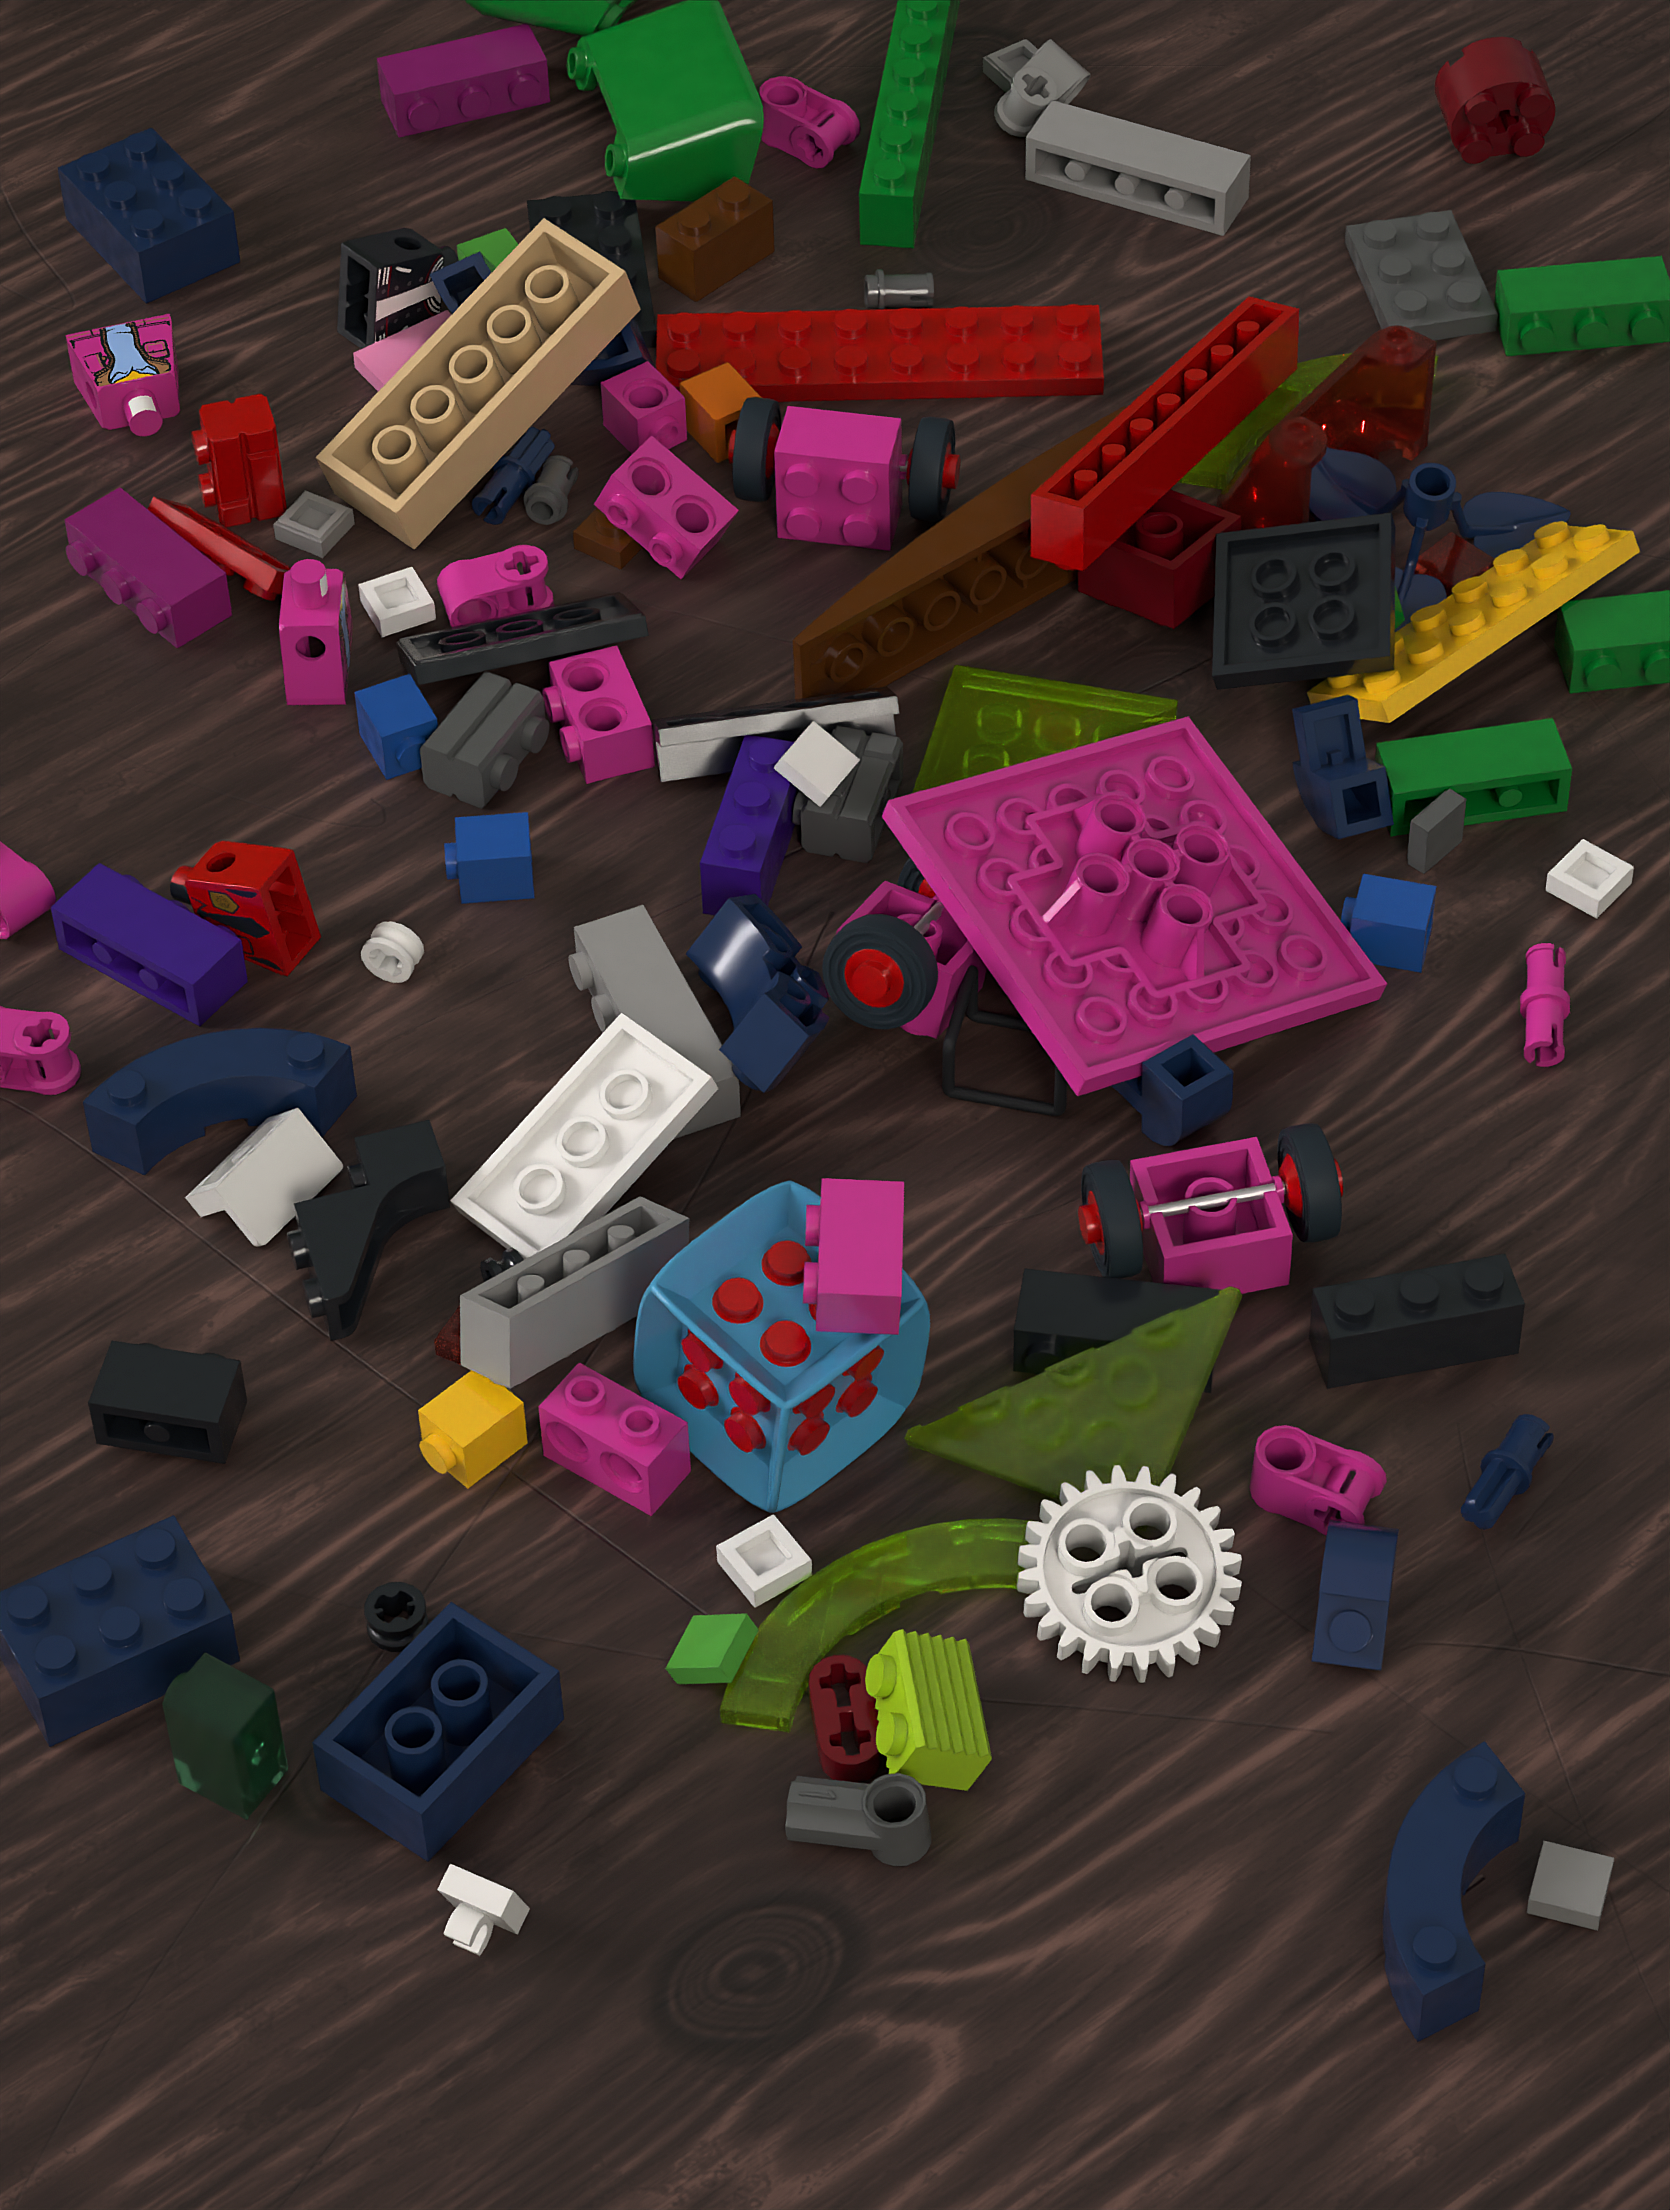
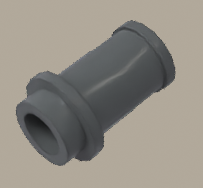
(898, 290)
(547, 498)

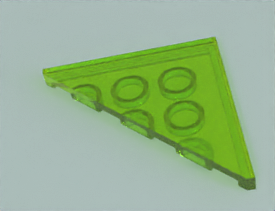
(1013, 718)
(1094, 1409)

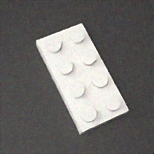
(585, 1140)

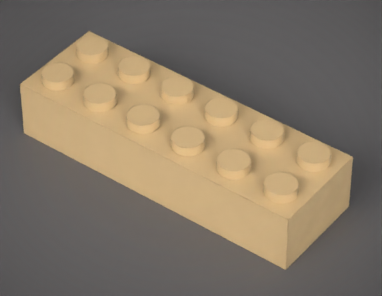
(478, 383)

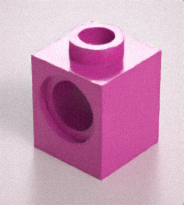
(641, 406)

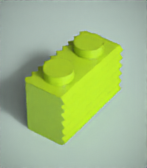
(929, 1710)

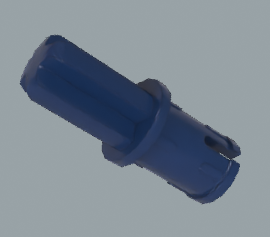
(514, 475)
(1507, 1470)

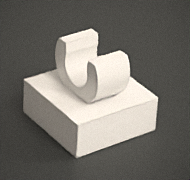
(478, 1908)

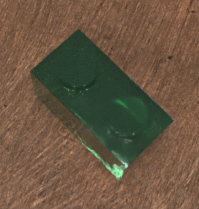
(225, 1735)

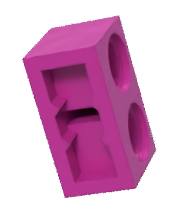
(665, 507)
(599, 715)
(615, 1439)

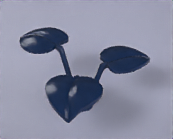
(1358, 485)

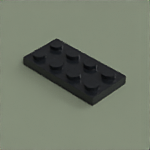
(610, 229)

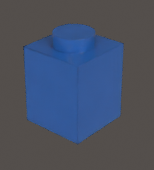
(395, 724)
(491, 858)
(1391, 921)

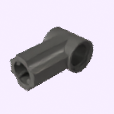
(858, 1816)

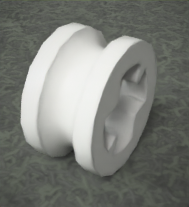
(392, 952)

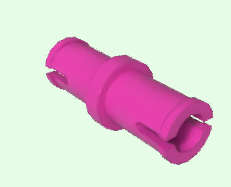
(1545, 1005)

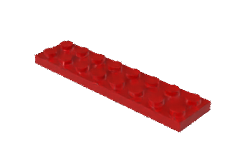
(892, 351)

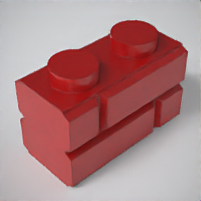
(241, 460)

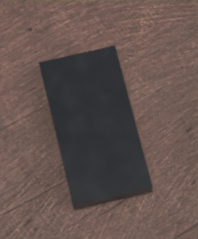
(521, 638)

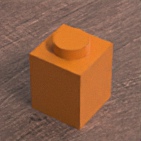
(714, 407)

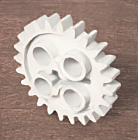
(1105, 1522)

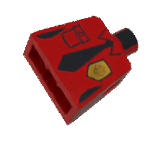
(256, 896)

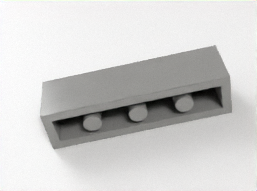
(1137, 167)
(635, 975)
(567, 1292)

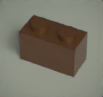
(715, 239)

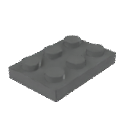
(1421, 275)

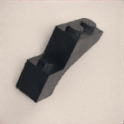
(345, 1232)

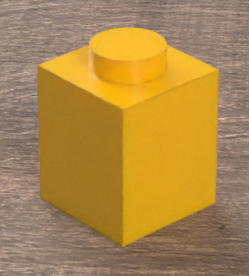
(472, 1428)

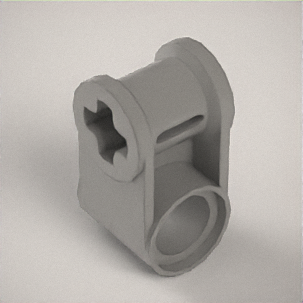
(1045, 77)

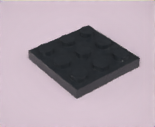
(1304, 601)

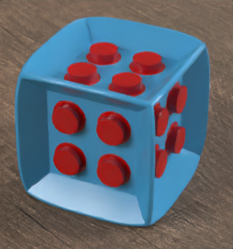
(743, 1362)

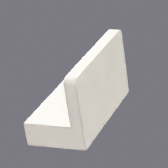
(266, 1175)

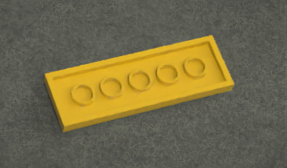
(1484, 616)

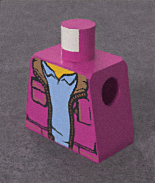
(128, 373)
(315, 606)

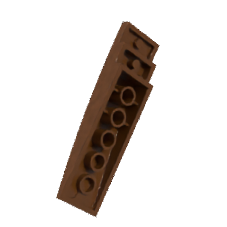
(938, 587)

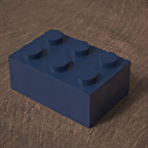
(149, 215)
(112, 1629)
(439, 1731)

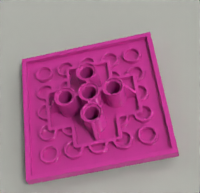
(1132, 902)

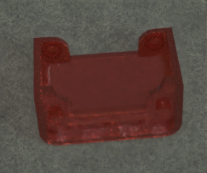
(1364, 406)

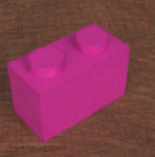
(858, 1256)

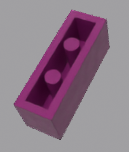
(463, 80)
(147, 568)

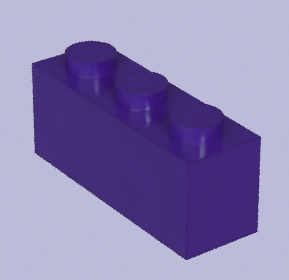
(750, 827)
(150, 944)

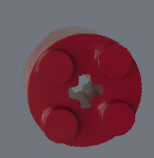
(1495, 100)

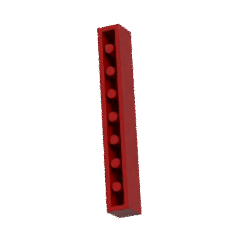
(1163, 434)

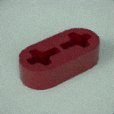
(832, 1720)

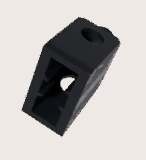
(388, 284)

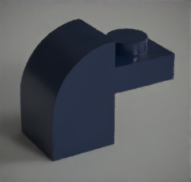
(1334, 776)
(1180, 1091)
(1355, 1594)

